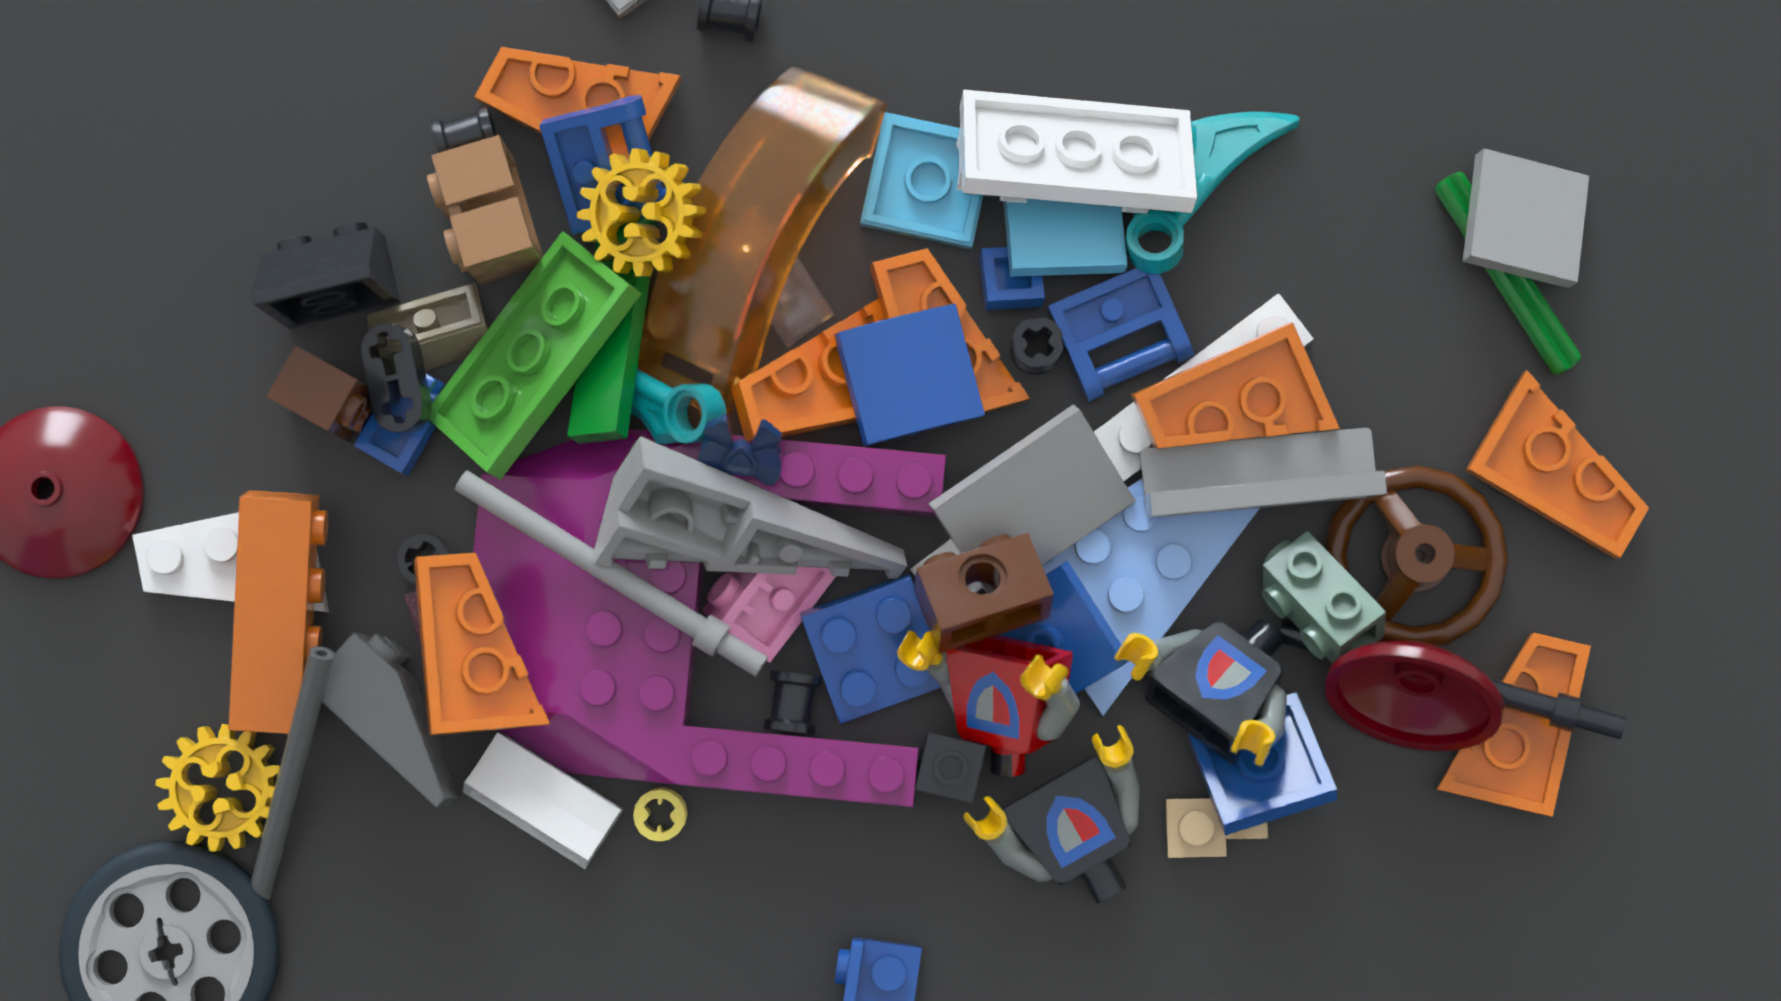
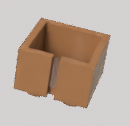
(487, 210)

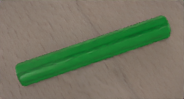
(1519, 292)

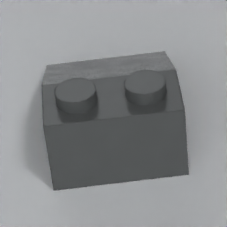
(388, 710)

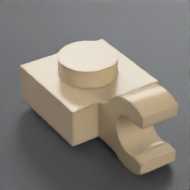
(1197, 832)

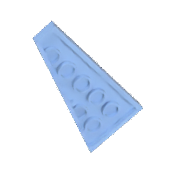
(1147, 572)

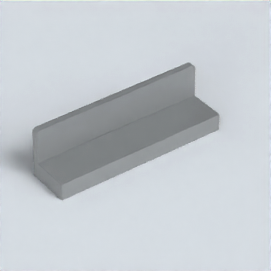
(1260, 473)

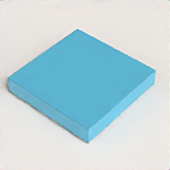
(916, 184)
(1064, 238)

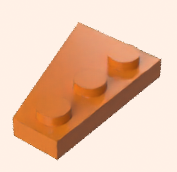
(1239, 394)
(1554, 471)
(1526, 755)

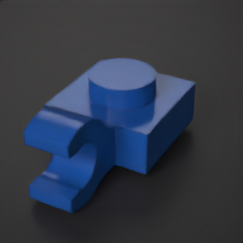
(398, 449)

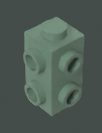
(1320, 598)

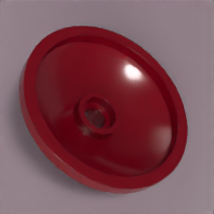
(93, 499)
(1414, 696)

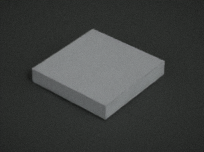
(1526, 218)

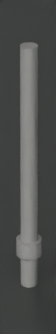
(709, 634)

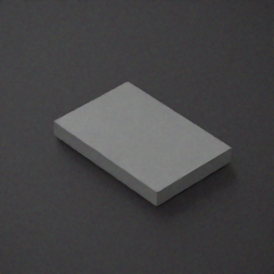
(1046, 485)

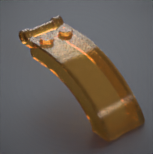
(760, 207)

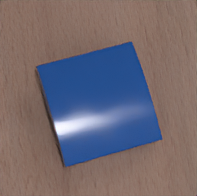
(909, 374)

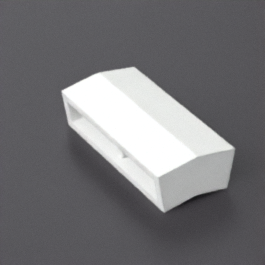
(542, 799)

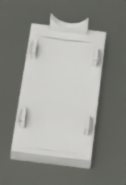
(1076, 152)

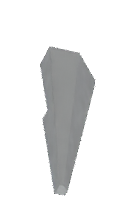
(689, 512)

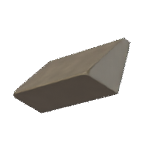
(444, 324)

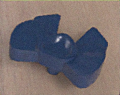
(759, 459)

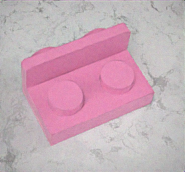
(766, 606)

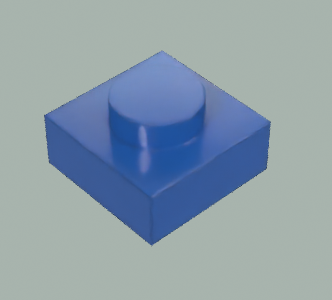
(1003, 291)

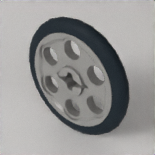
(150, 874)

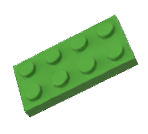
(532, 355)

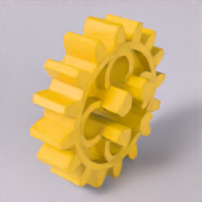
(606, 214)
(212, 756)

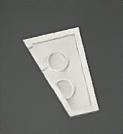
(194, 559)

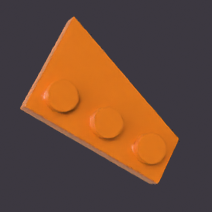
(542, 86)
(917, 284)
(804, 386)
(467, 654)

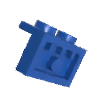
(878, 970)

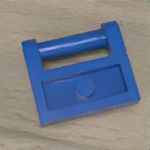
(580, 142)
(1112, 313)

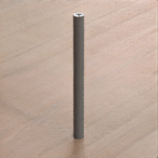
(291, 770)

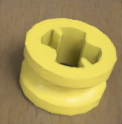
(642, 813)

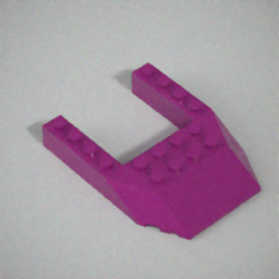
(623, 677)

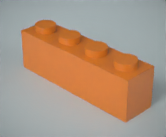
(274, 606)

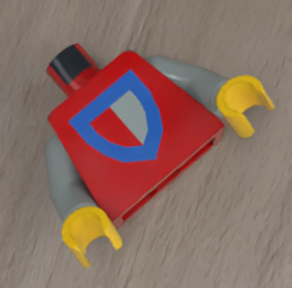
(1000, 693)

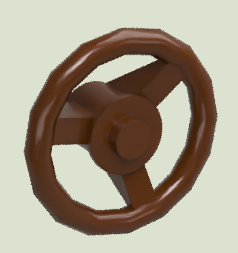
(1421, 554)

